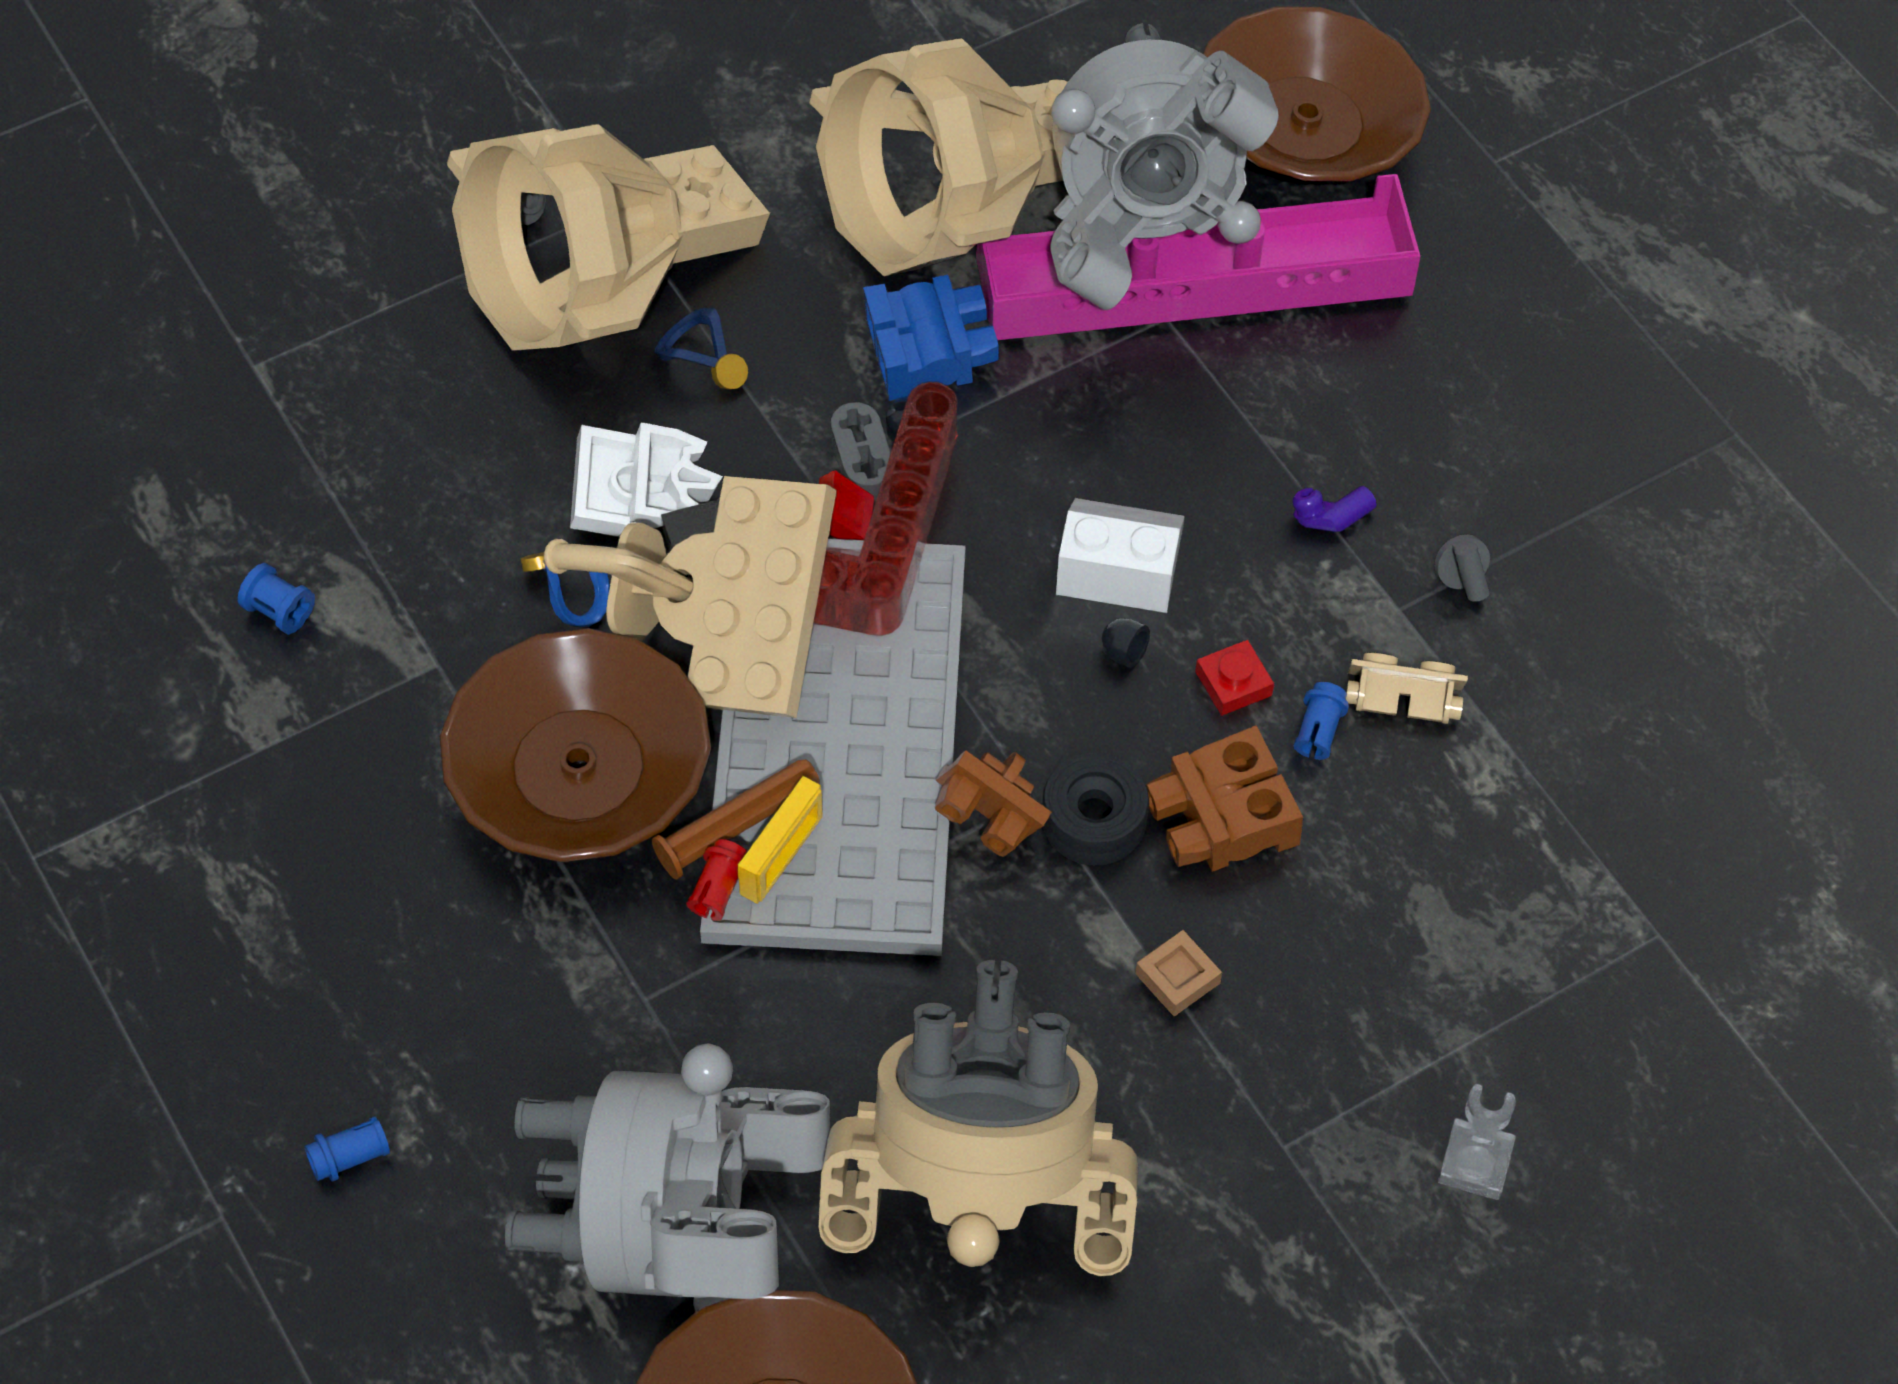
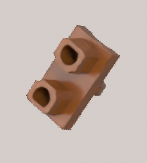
(996, 793)

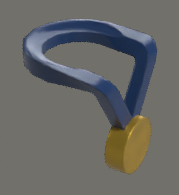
(727, 370)

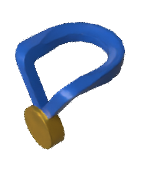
(601, 587)

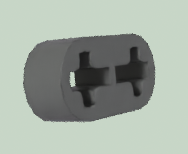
(852, 453)

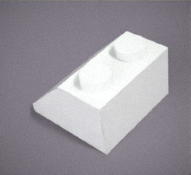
(1119, 555)

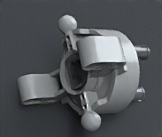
(1149, 149)
(666, 1179)

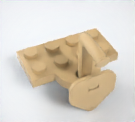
(748, 594)

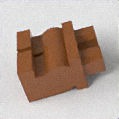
(1229, 800)

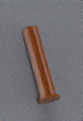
(730, 818)

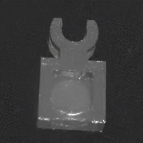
(1477, 1149)

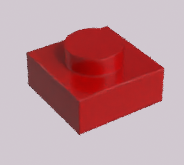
(851, 507)
(1234, 677)

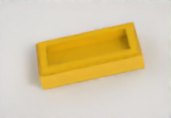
(780, 840)

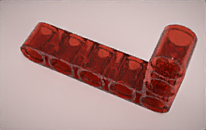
(926, 436)

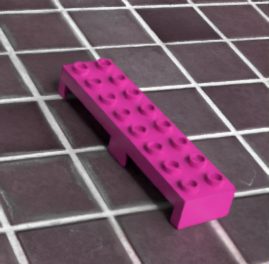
(1295, 261)

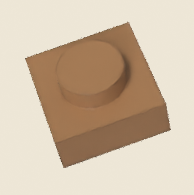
(1178, 973)

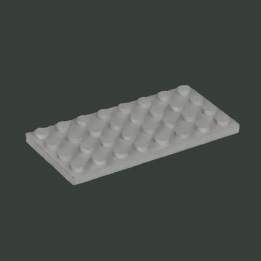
(878, 733)

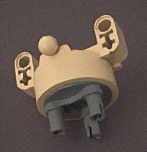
(982, 1129)

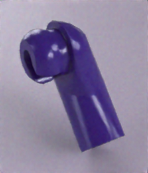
(1332, 516)

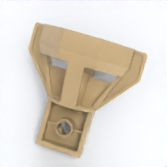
(987, 144)
(621, 223)

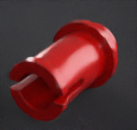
(716, 879)

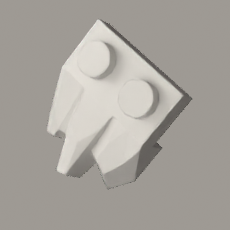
(636, 477)

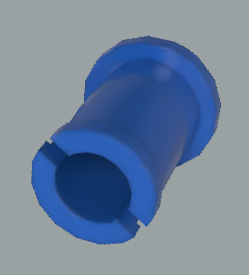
(1324, 708)
(346, 1149)

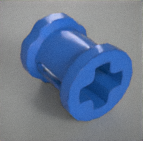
(276, 598)

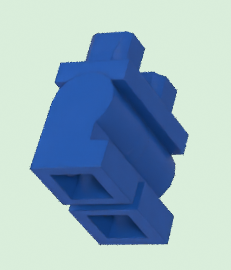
(923, 334)

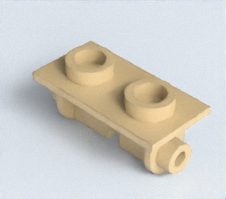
(1428, 688)

